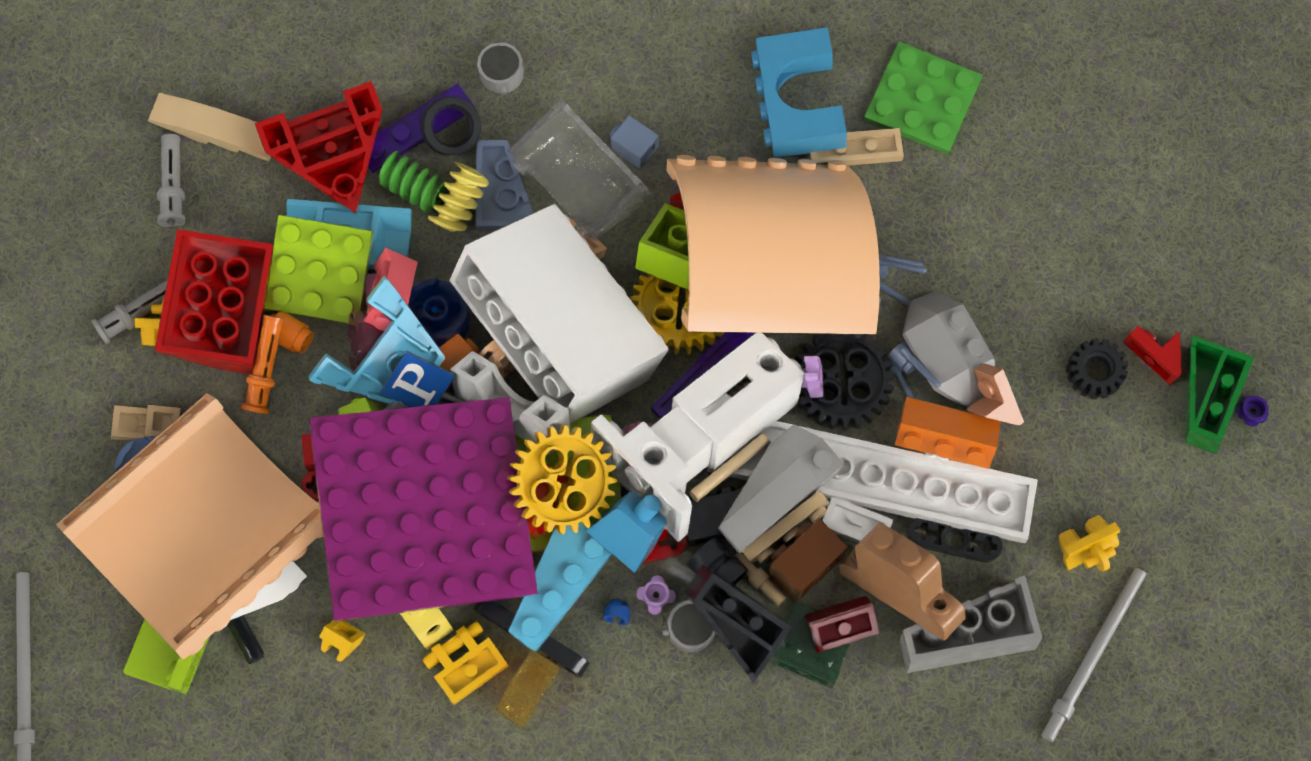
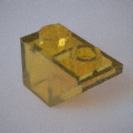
(528, 688)

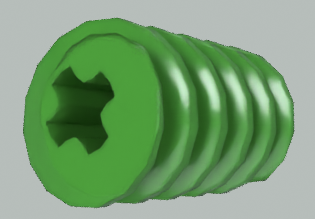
(410, 184)

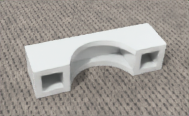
(481, 380)

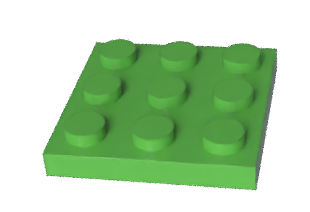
(923, 97)

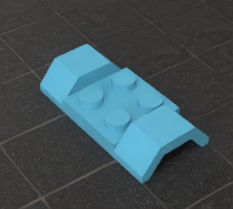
(390, 224)

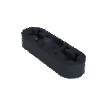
(977, 552)

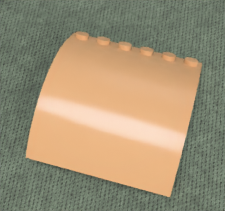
(778, 246)
(194, 526)

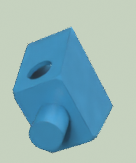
(630, 528)

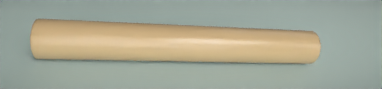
(729, 467)

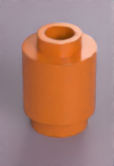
(294, 333)

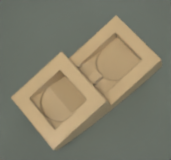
(137, 422)

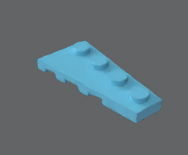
(561, 578)

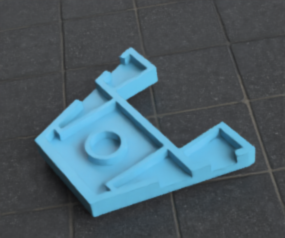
(401, 335)

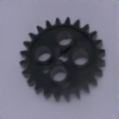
(870, 378)

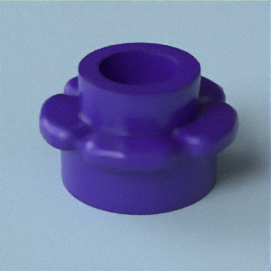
(1256, 403)

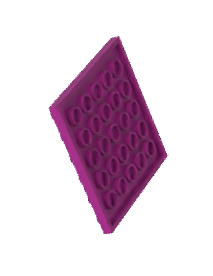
(421, 508)

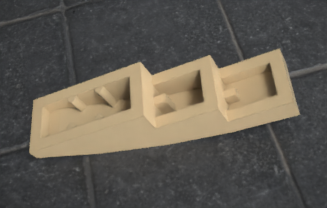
(207, 125)

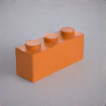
(947, 433)

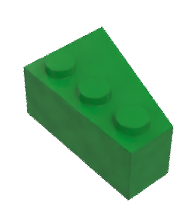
(1213, 390)

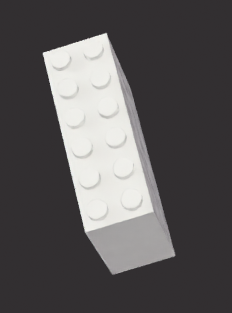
(558, 312)

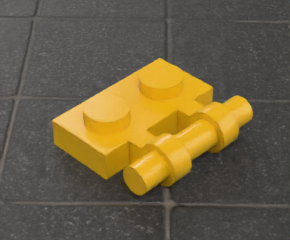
(471, 669)

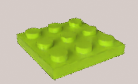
(318, 268)

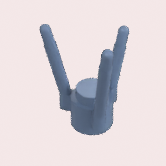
(886, 262)
(905, 361)

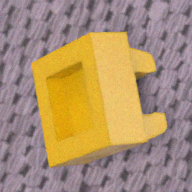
(342, 636)

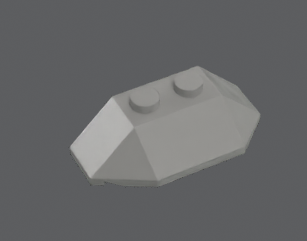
(947, 345)

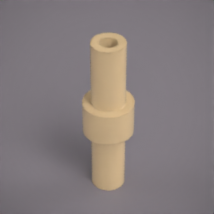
(760, 580)

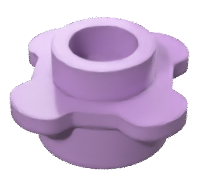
(656, 585)

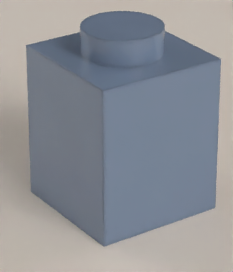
(634, 141)

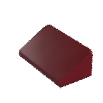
(842, 623)

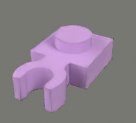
(813, 376)

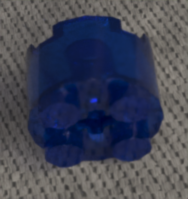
(440, 297)

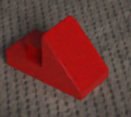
(1162, 360)

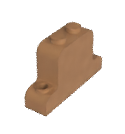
(903, 579)

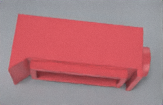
(401, 273)

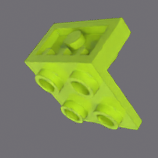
(159, 663)

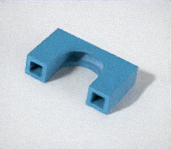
(791, 129)

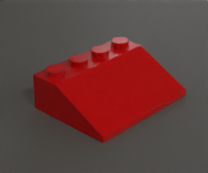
(215, 300)

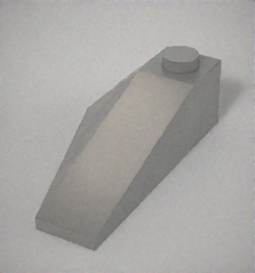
(784, 477)

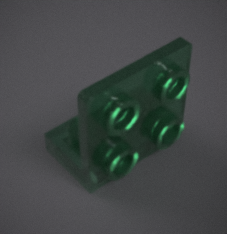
(799, 654)

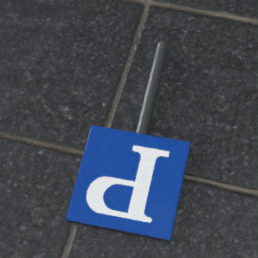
(418, 382)

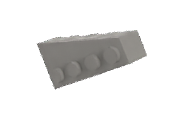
(993, 627)

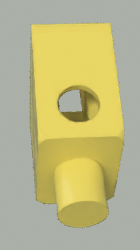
(423, 621)

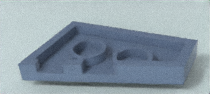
(504, 197)

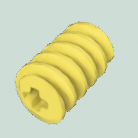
(459, 199)

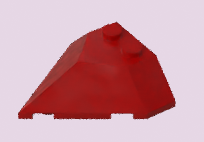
(328, 145)

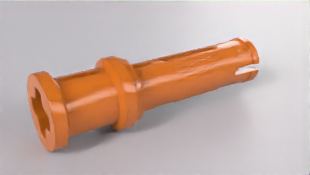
(260, 379)

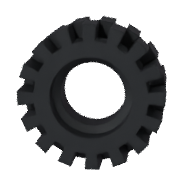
(1109, 356)

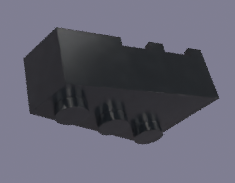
(740, 621)

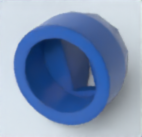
(618, 609)

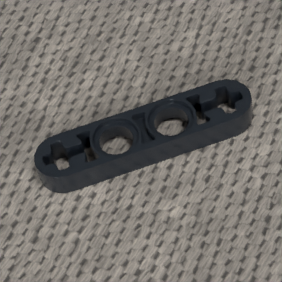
(555, 650)

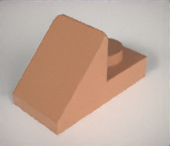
(998, 397)

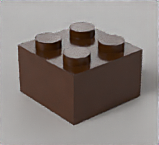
(807, 560)

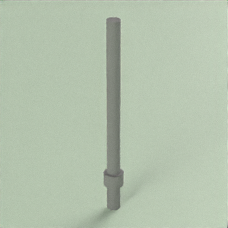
(1064, 707)
(24, 735)

